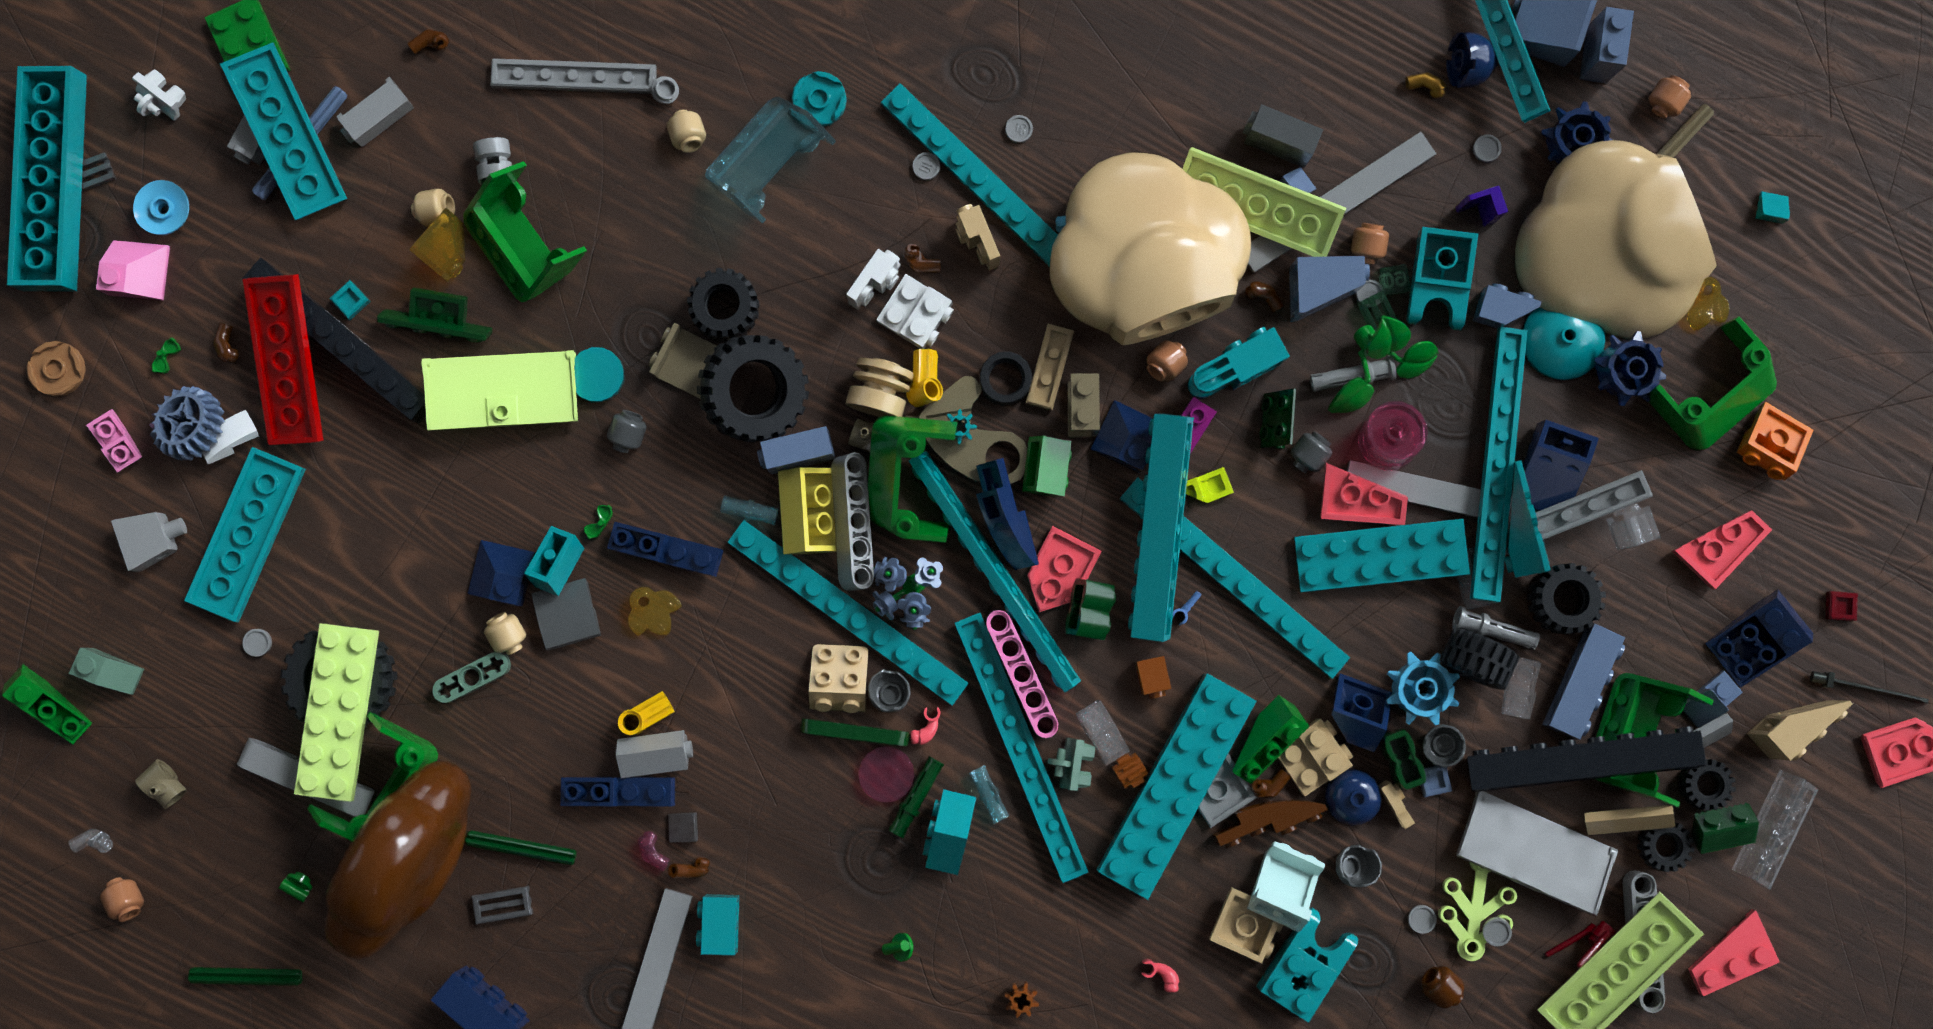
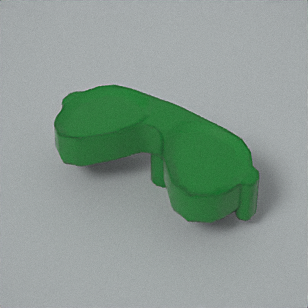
(160, 364)
(594, 530)

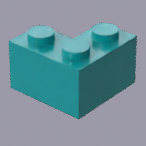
(949, 832)

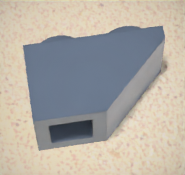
(1501, 307)

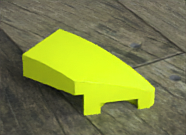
(1210, 486)

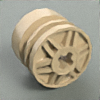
(879, 388)

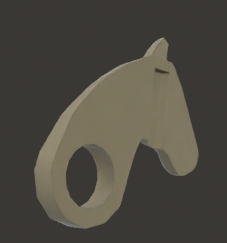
(969, 453)

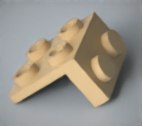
(838, 678)

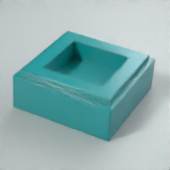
(350, 300)

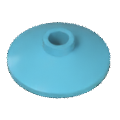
(150, 201)

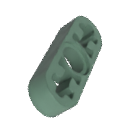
(450, 680)

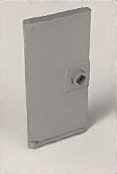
(1537, 853)

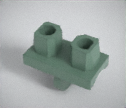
(1069, 764)

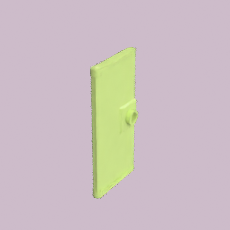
(500, 390)

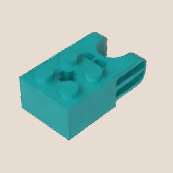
(1438, 282)
(1239, 363)
(1316, 964)

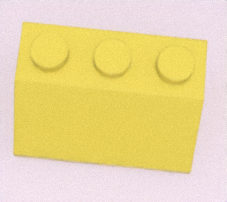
(807, 510)

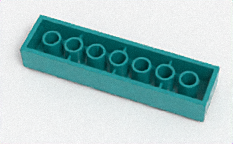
(47, 178)
(1176, 785)

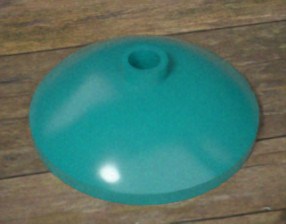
(1554, 354)

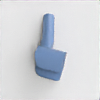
(1187, 607)

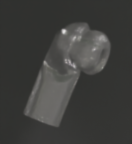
(93, 838)

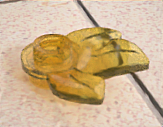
(1708, 306)
(653, 615)

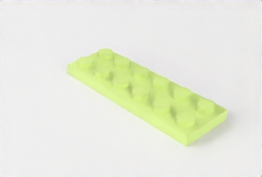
(1272, 206)
(336, 712)
(1622, 967)

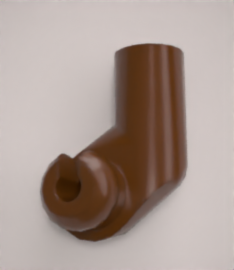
(429, 38)
(919, 262)
(1266, 292)
(222, 345)
(1270, 788)
(685, 871)

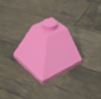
(134, 270)

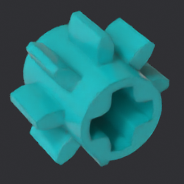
(959, 419)

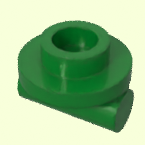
(297, 886)
(900, 947)

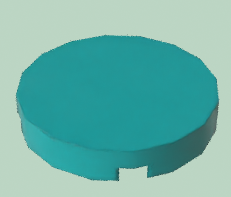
(821, 96)
(598, 374)

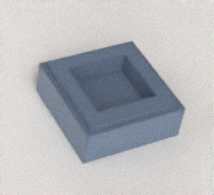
(1436, 781)

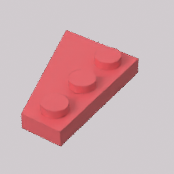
(1360, 500)
(1723, 548)
(1737, 956)

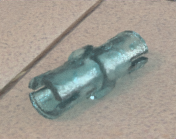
(749, 510)
(989, 794)

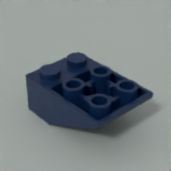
(1556, 463)
(1760, 638)

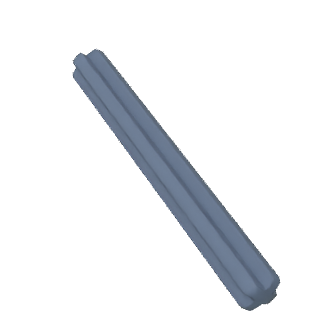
(319, 119)

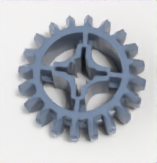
(187, 423)

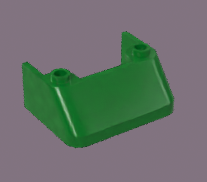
(511, 241)
(1703, 426)
(890, 441)
(1636, 708)
(410, 756)

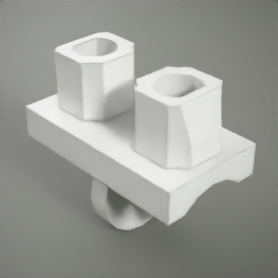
(153, 99)

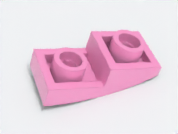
(115, 440)

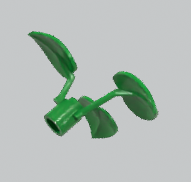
(1389, 337)

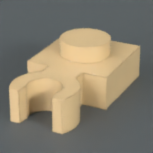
(1393, 796)

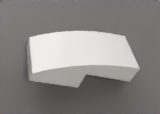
(236, 431)

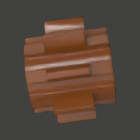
(1130, 770)
(1017, 991)

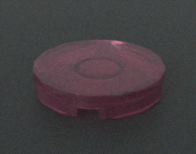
(886, 774)

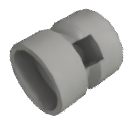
(492, 155)

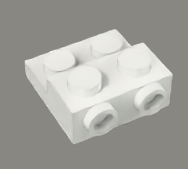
(878, 274)
(916, 312)

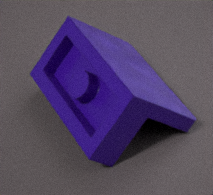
(1489, 203)

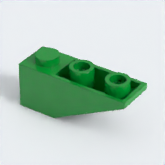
(45, 704)
(1271, 735)

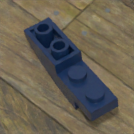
(1000, 513)
(665, 549)
(617, 791)

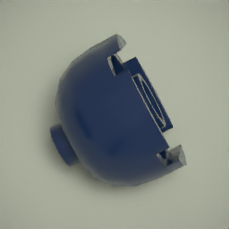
(1471, 60)
(1353, 797)

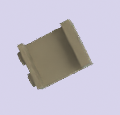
(681, 359)
(1083, 405)

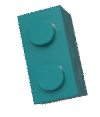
(554, 560)
(719, 924)

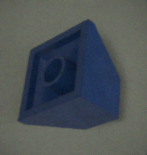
(1124, 437)
(500, 573)
(1361, 711)

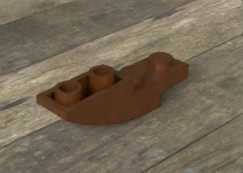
(1279, 814)

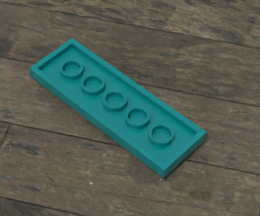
(283, 131)
(245, 534)
(1382, 555)

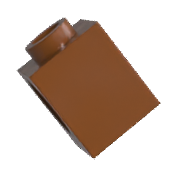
(1153, 677)

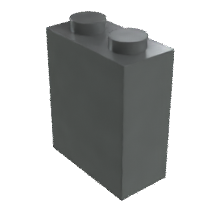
(1282, 135)

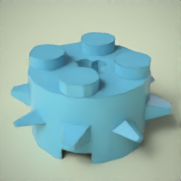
(1437, 680)

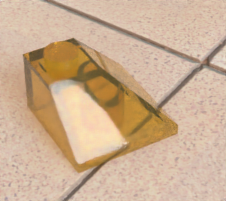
(442, 245)

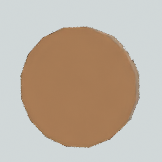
(56, 368)

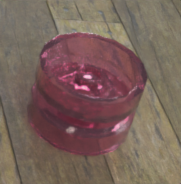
(1392, 435)

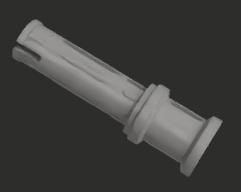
(1378, 370)
(1484, 626)

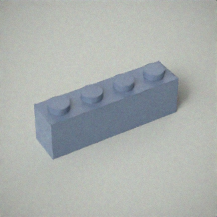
(1584, 681)

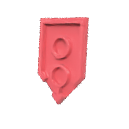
(1060, 563)
(1899, 751)

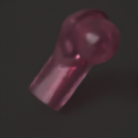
(648, 851)

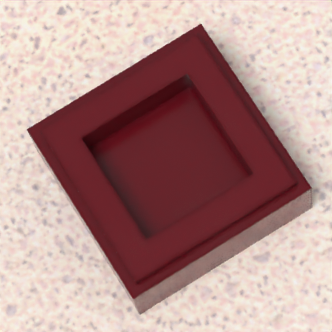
(1841, 606)

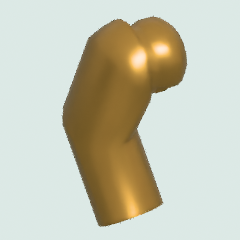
(1427, 80)

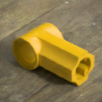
(925, 385)
(648, 713)

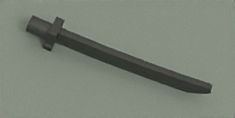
(1828, 679)

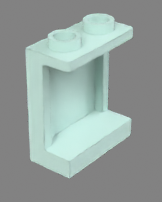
(1285, 886)

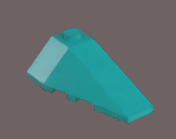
(1525, 542)

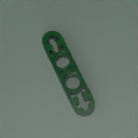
(854, 732)

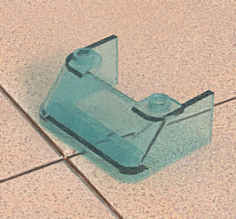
(762, 151)

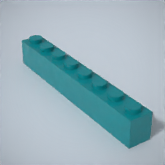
(1161, 527)

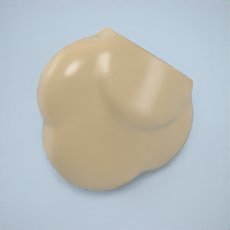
(1616, 241)
(1148, 249)

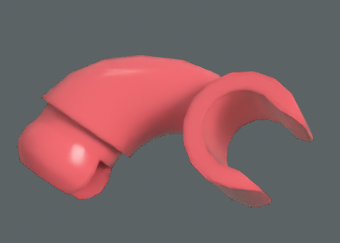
(926, 734)
(1168, 975)

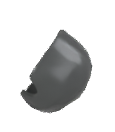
(888, 691)
(1444, 746)
(1358, 866)

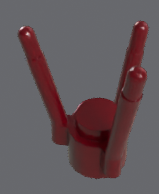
(1598, 937)

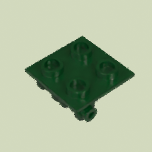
(1278, 419)

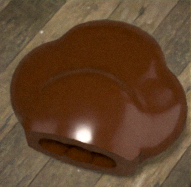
(398, 860)

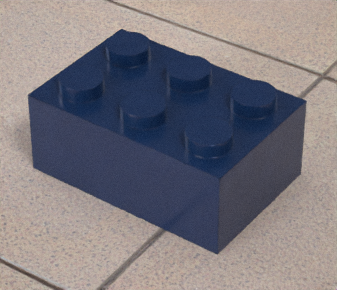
(478, 1004)

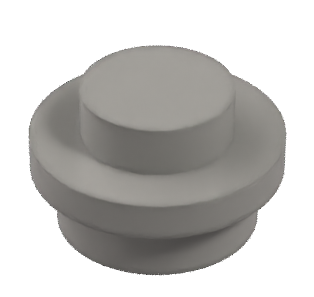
(665, 90)

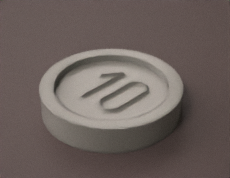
(1019, 129)
(1487, 148)
(926, 166)
(1369, 289)
(257, 642)
(1422, 919)
(1497, 931)

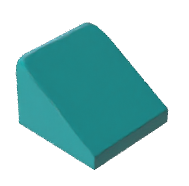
(1773, 208)

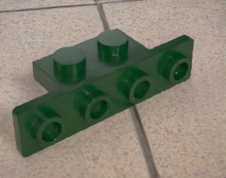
(436, 313)

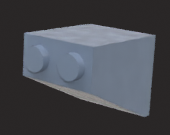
(1553, 27)
(1323, 282)

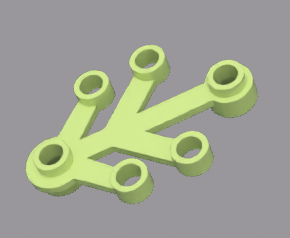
(1474, 912)

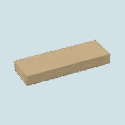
(1050, 367)
(1629, 819)

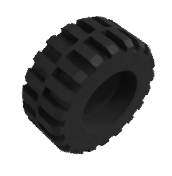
(788, 396)
(300, 669)

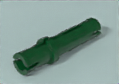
(915, 798)

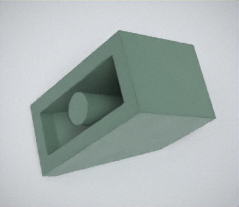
(106, 670)

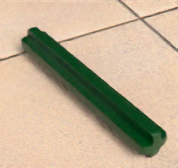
(521, 847)
(245, 976)

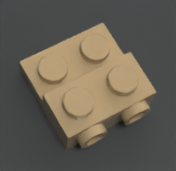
(975, 233)
(1315, 757)
(1244, 929)

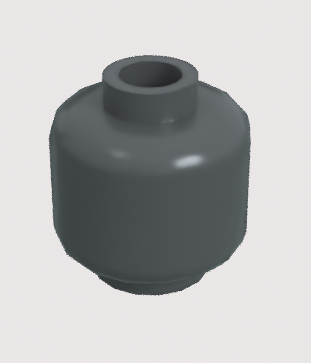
(626, 431)
(1311, 452)

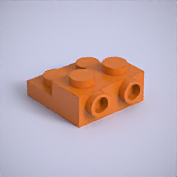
(1775, 442)

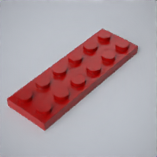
(283, 359)

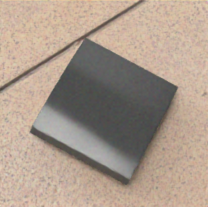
(566, 617)

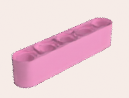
(1028, 686)

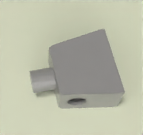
(147, 538)

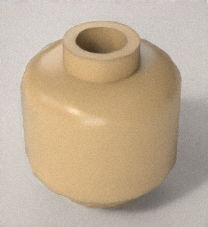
(686, 131)
(430, 204)
(505, 633)

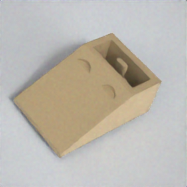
(1790, 731)

